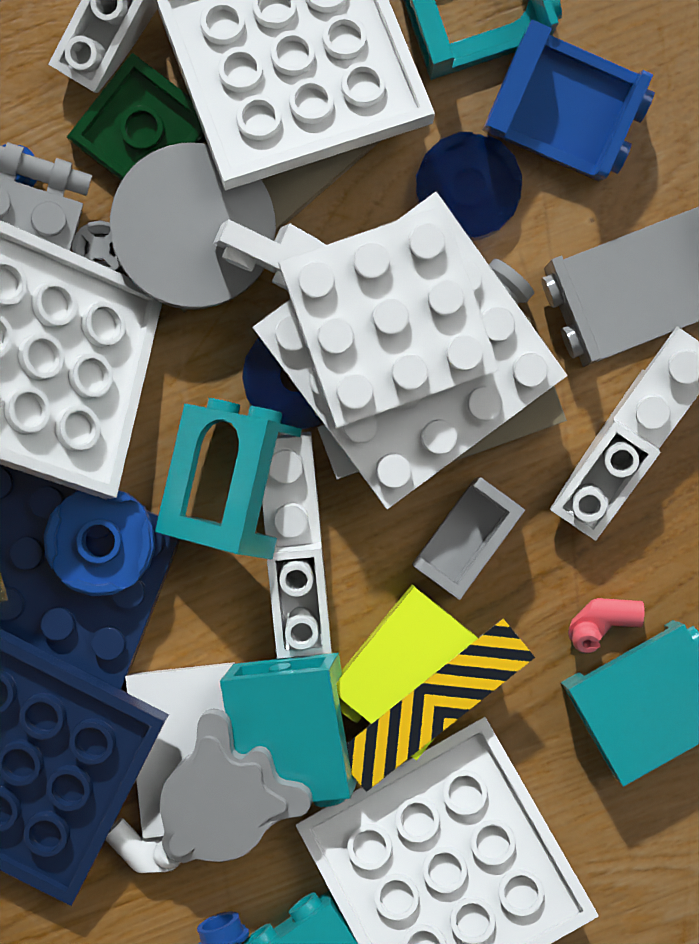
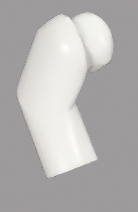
(140, 854)

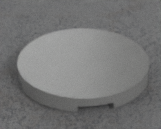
(168, 223)

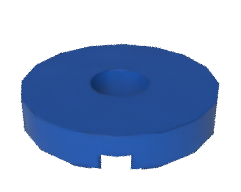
(93, 574)

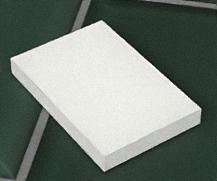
(185, 697)

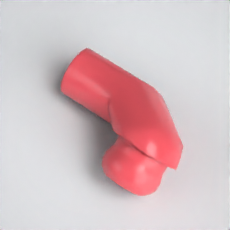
(597, 619)

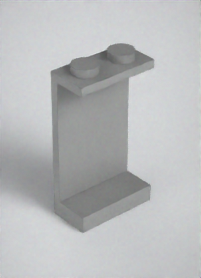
(628, 288)

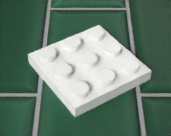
(389, 316)

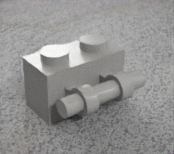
(39, 211)

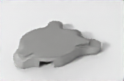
(222, 799)

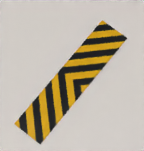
(436, 704)

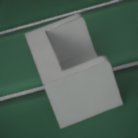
(468, 537)

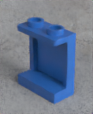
(568, 104)

